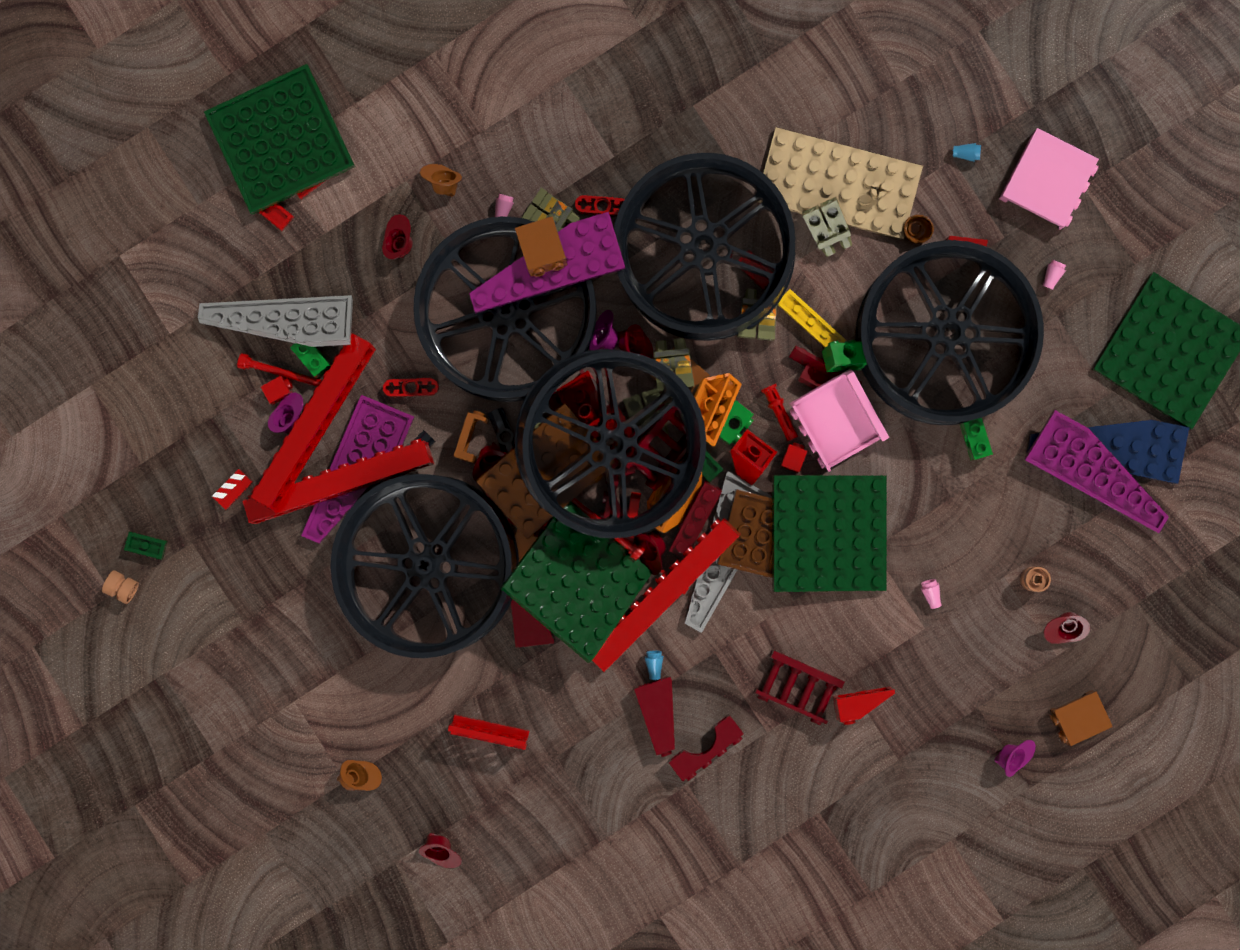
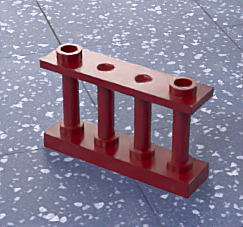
(655, 478)
(796, 668)

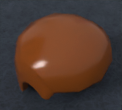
(918, 229)

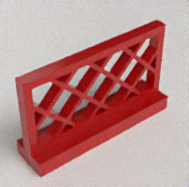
(489, 732)

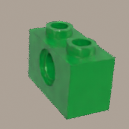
(312, 359)
(836, 360)
(744, 418)
(976, 439)

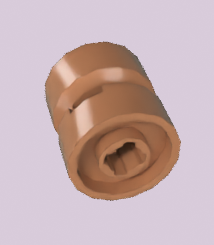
(1035, 579)
(119, 586)

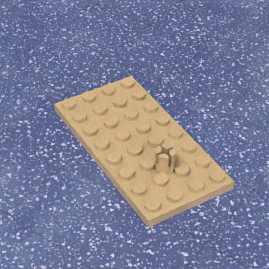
(870, 187)

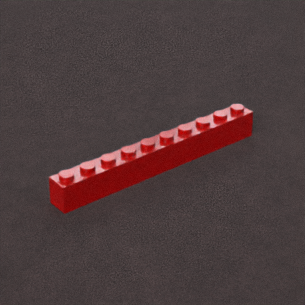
(312, 423)
(346, 479)
(667, 591)

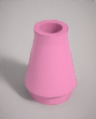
(503, 205)
(1053, 274)
(931, 592)

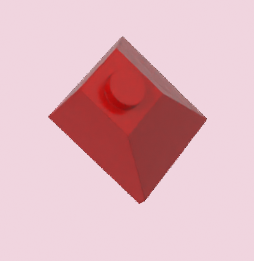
(751, 457)

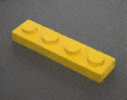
(809, 319)

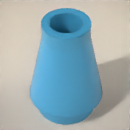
(968, 152)
(654, 664)

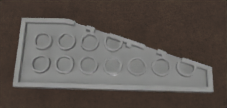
(294, 320)

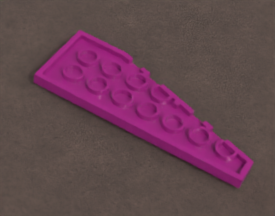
(589, 252)
(371, 430)
(1082, 461)

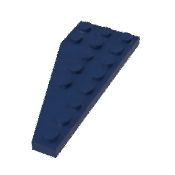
(1143, 447)

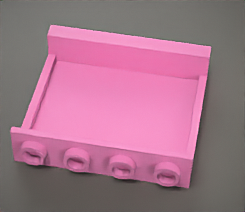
(1050, 178)
(838, 419)

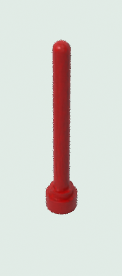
(245, 361)
(634, 550)

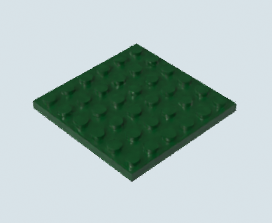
(279, 139)
(1171, 351)
(829, 533)
(576, 584)

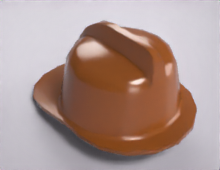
(442, 178)
(359, 775)

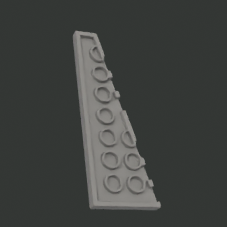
(716, 578)

